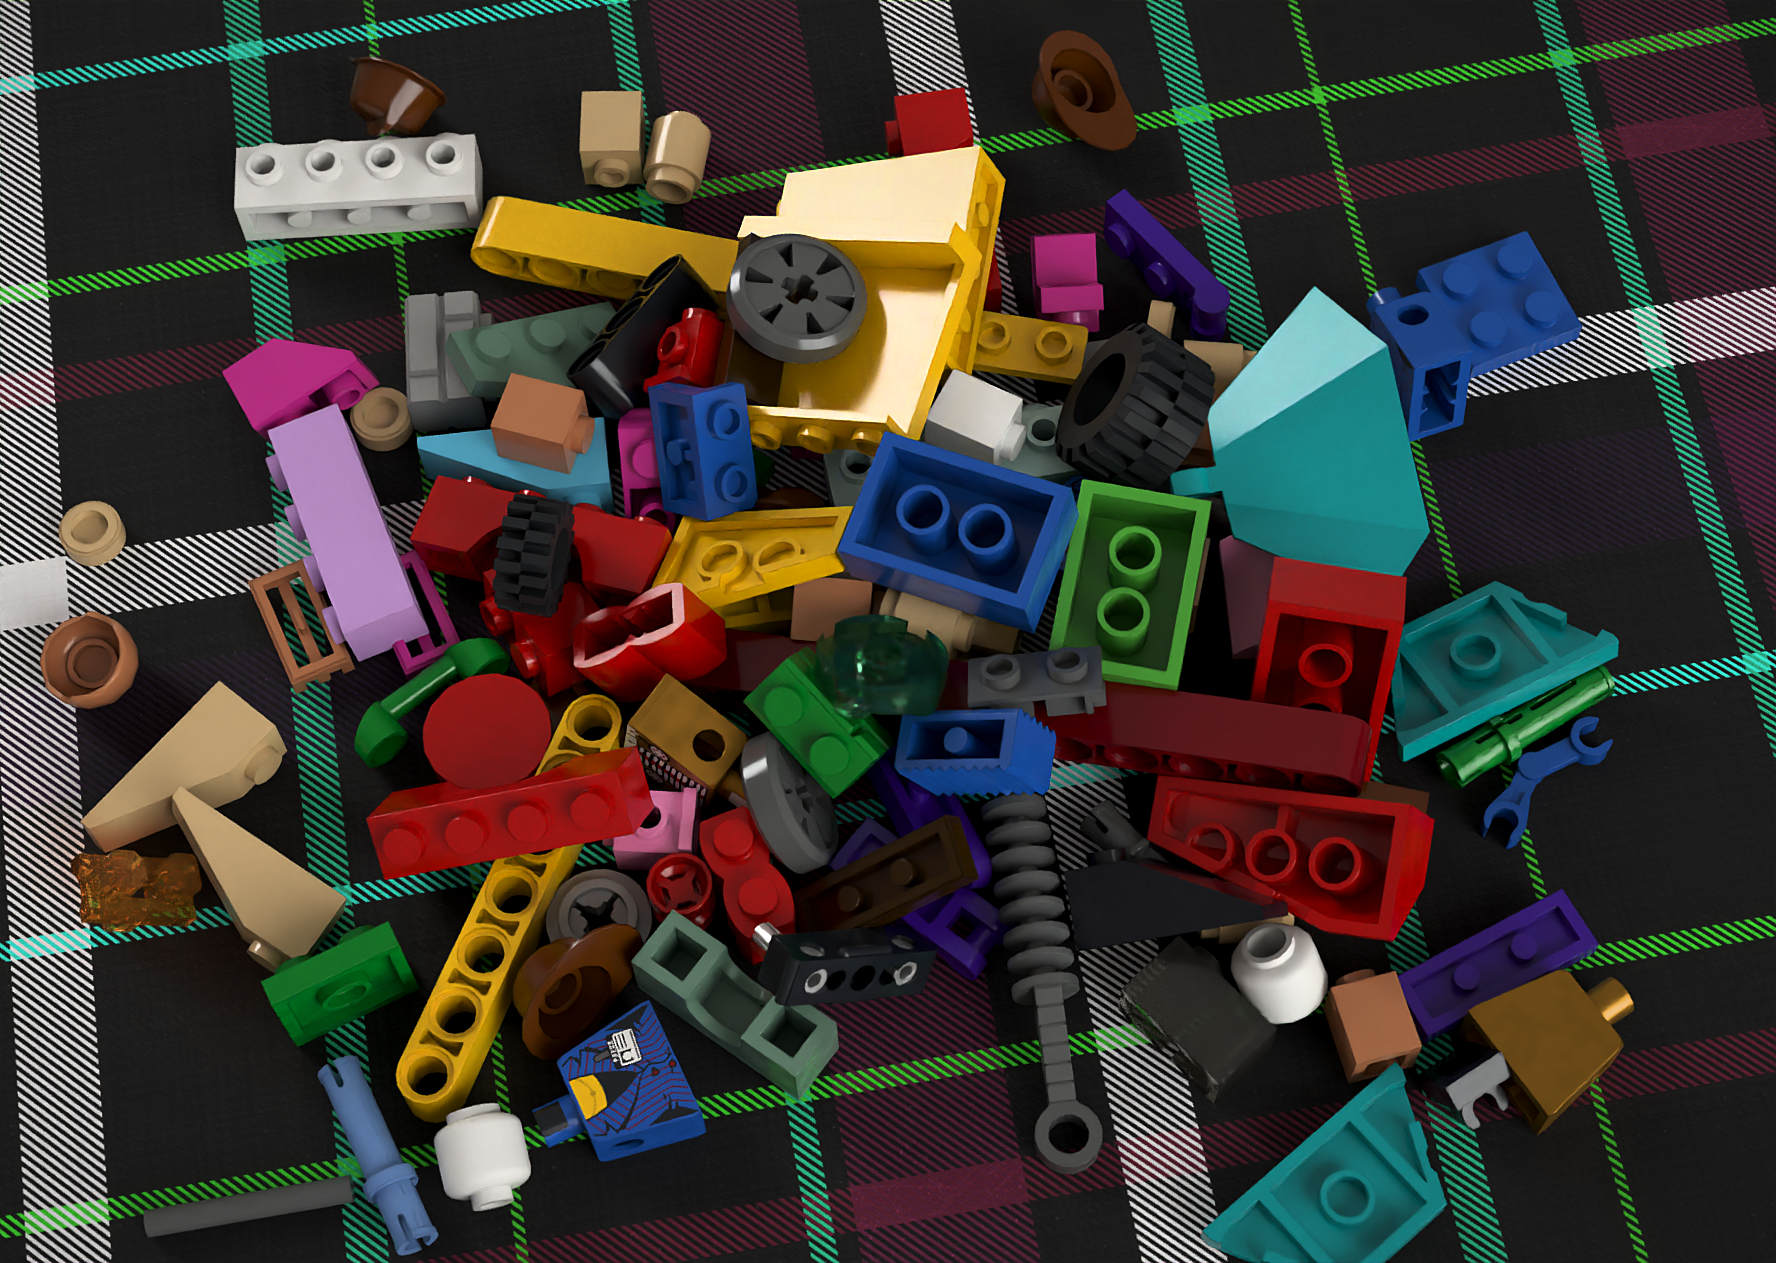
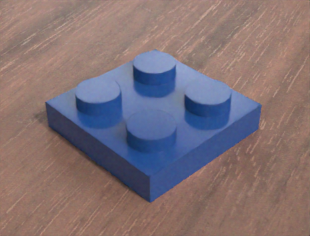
(1502, 302)

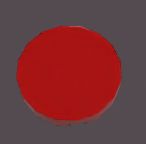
(487, 732)

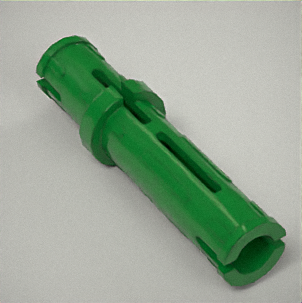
(1506, 735)

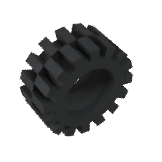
(533, 555)

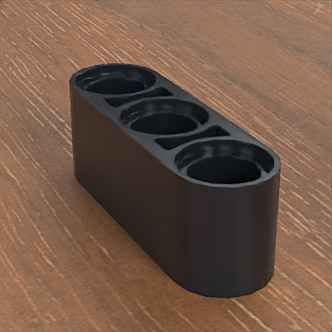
(626, 348)

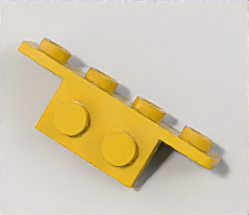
(1030, 348)

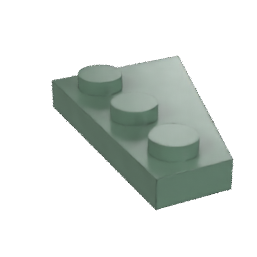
(528, 346)

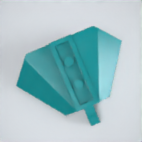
(1316, 448)

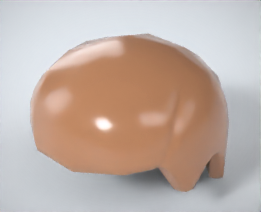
(89, 661)

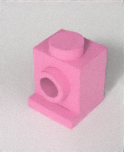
(675, 833)

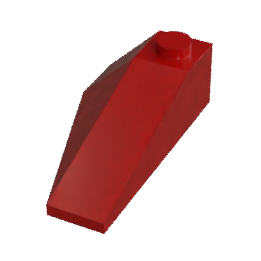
(1329, 857)

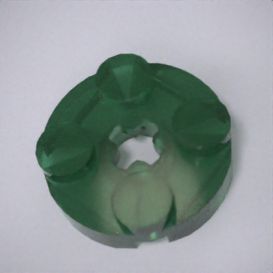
(907, 681)

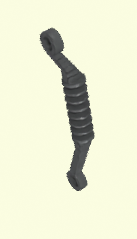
(1026, 886)

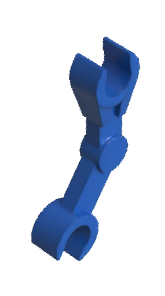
(1532, 768)

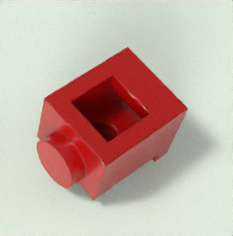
(689, 350)

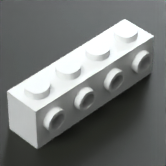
(359, 187)

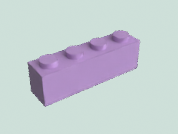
(346, 532)

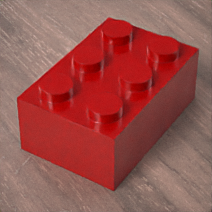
(1330, 641)

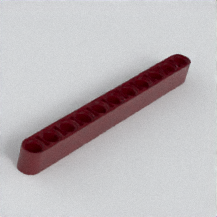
(1135, 731)

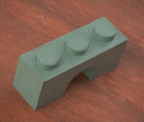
(705, 988)

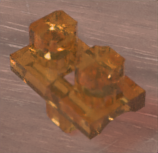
(113, 878)

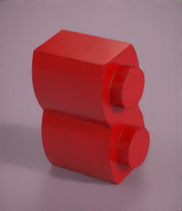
(656, 634)
(745, 879)

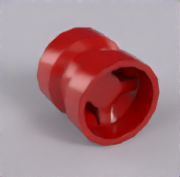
(681, 880)

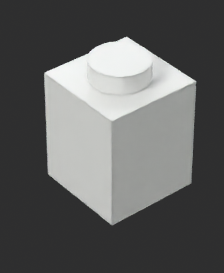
(976, 420)

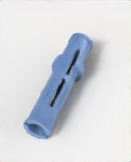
(388, 1179)

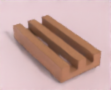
(319, 667)

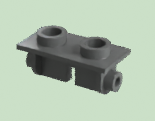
(1064, 678)

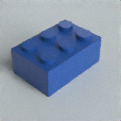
(959, 531)

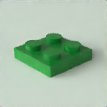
(340, 983)

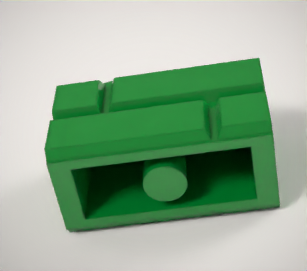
(805, 722)

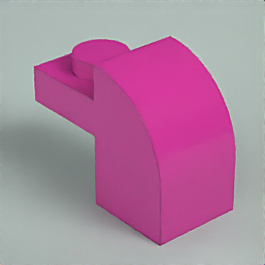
(1066, 279)

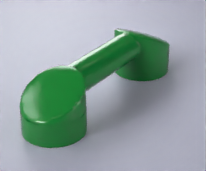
(379, 732)

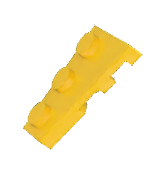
(754, 552)

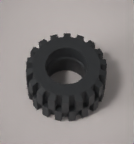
(1135, 409)

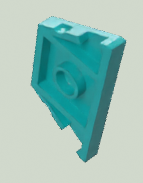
(1483, 661)
(1344, 1192)

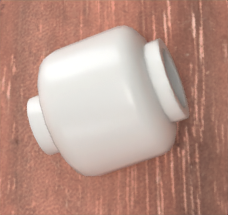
(1280, 972)
(482, 1156)

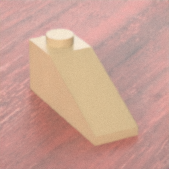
(211, 753)
(268, 896)

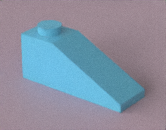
(476, 456)

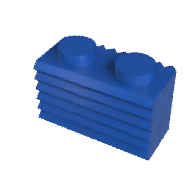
(976, 752)

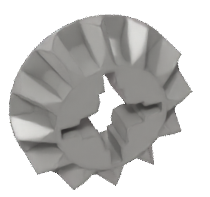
(594, 893)

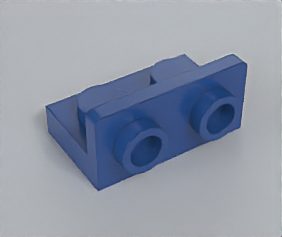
(703, 449)

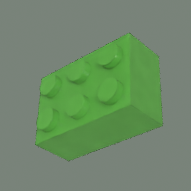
(1132, 581)

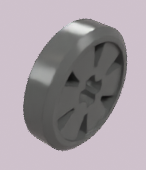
(790, 331)
(788, 805)

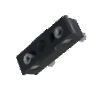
(843, 964)

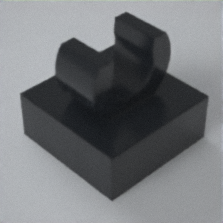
(1464, 1078)

